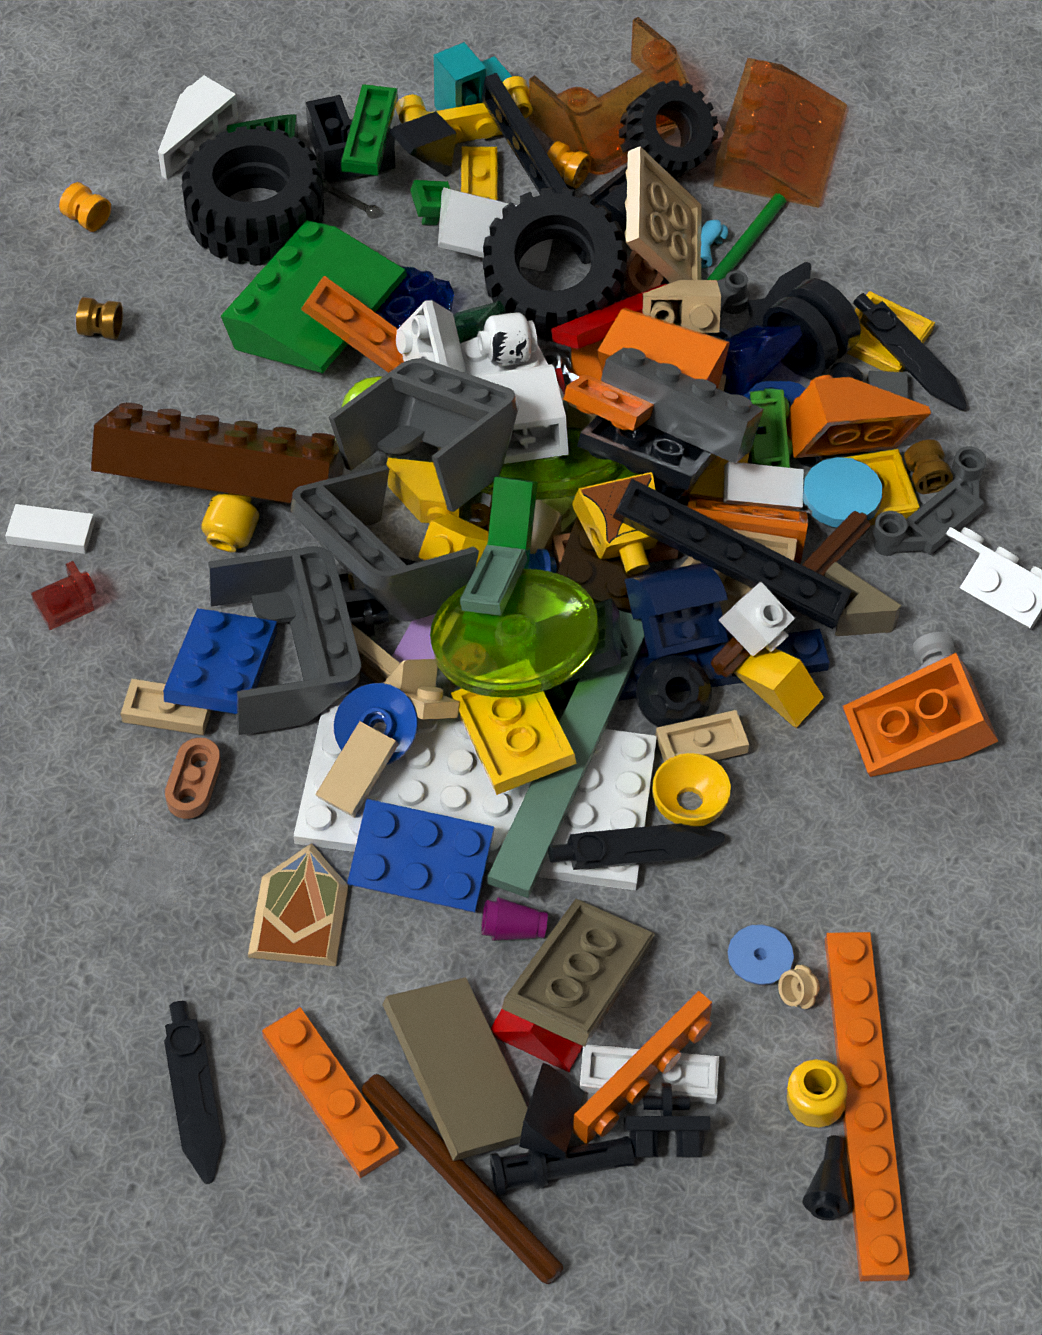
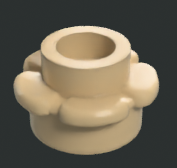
(799, 987)

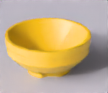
(691, 774)

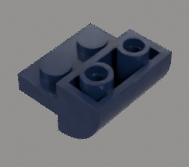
(678, 608)

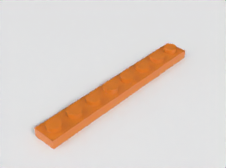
(867, 1110)

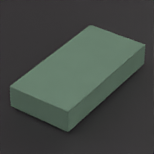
(493, 580)

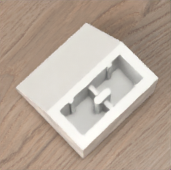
(432, 336)
(541, 417)

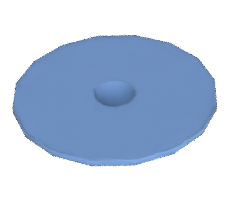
(760, 954)

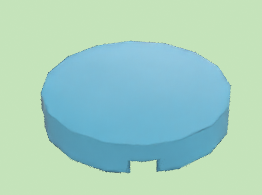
(840, 487)

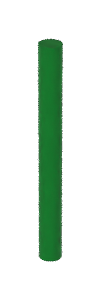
(748, 237)

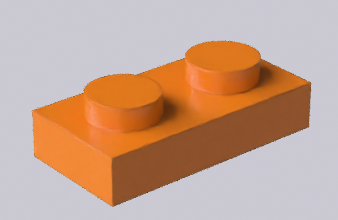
(609, 402)

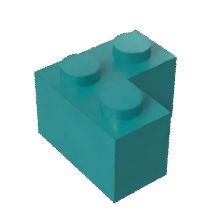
(461, 76)

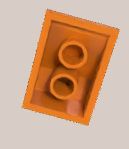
(850, 418)
(921, 719)

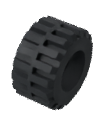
(689, 115)

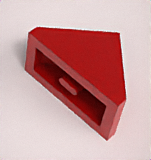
(536, 1040)

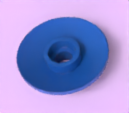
(377, 704)

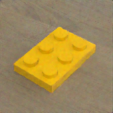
(514, 737)

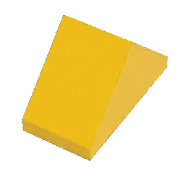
(781, 683)

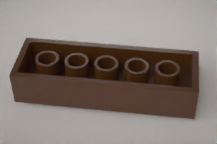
(211, 453)

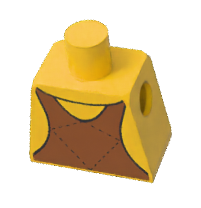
(609, 536)

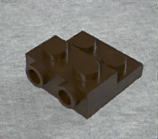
(598, 577)

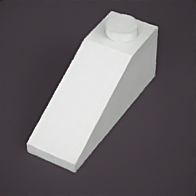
(199, 115)

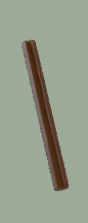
(830, 551)
(463, 1179)

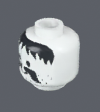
(508, 339)

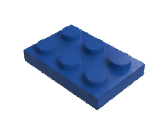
(218, 659)
(421, 855)

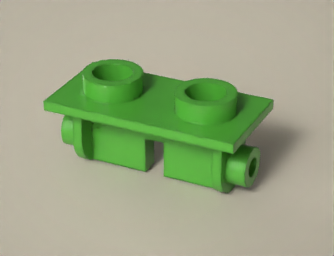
(774, 445)

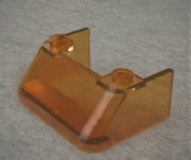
(593, 122)

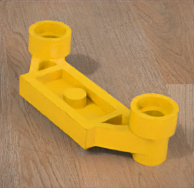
(468, 121)

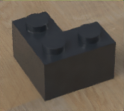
(328, 131)

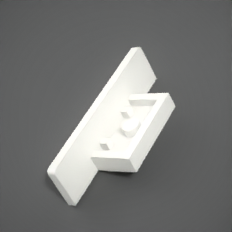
(1000, 581)

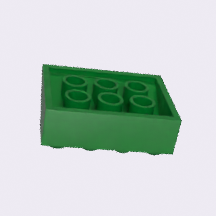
(268, 312)

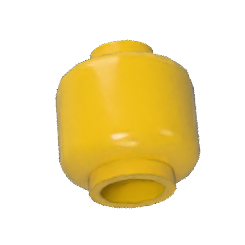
(230, 521)
(816, 1093)

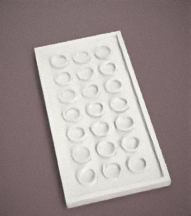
(448, 779)

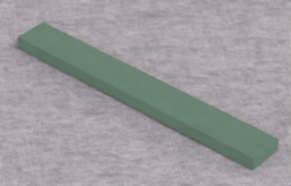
(551, 796)

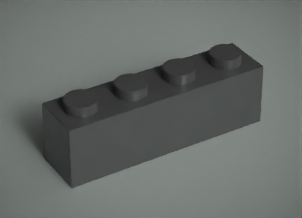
(686, 405)

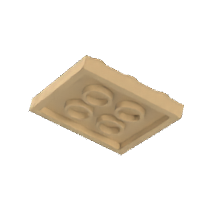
(662, 219)

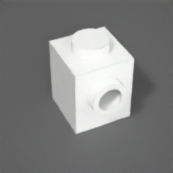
(758, 620)

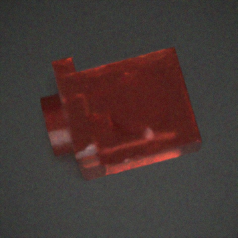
(65, 598)

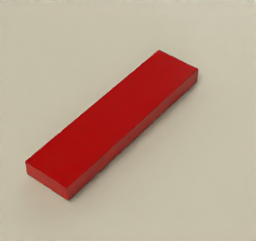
(595, 325)

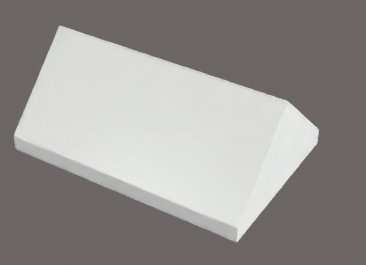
(467, 221)

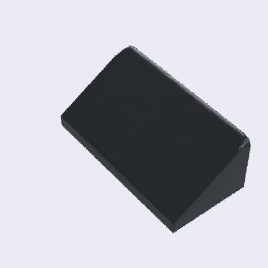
(551, 1113)

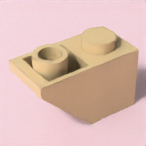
(686, 304)

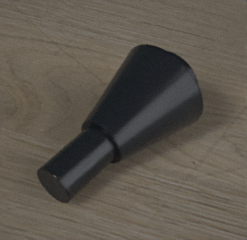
(827, 1192)

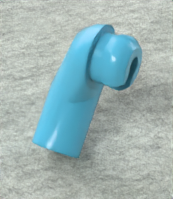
(711, 232)

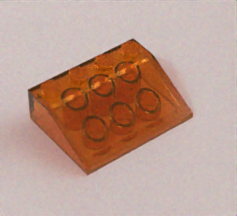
(779, 135)

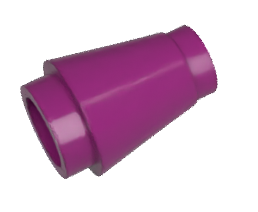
(512, 921)

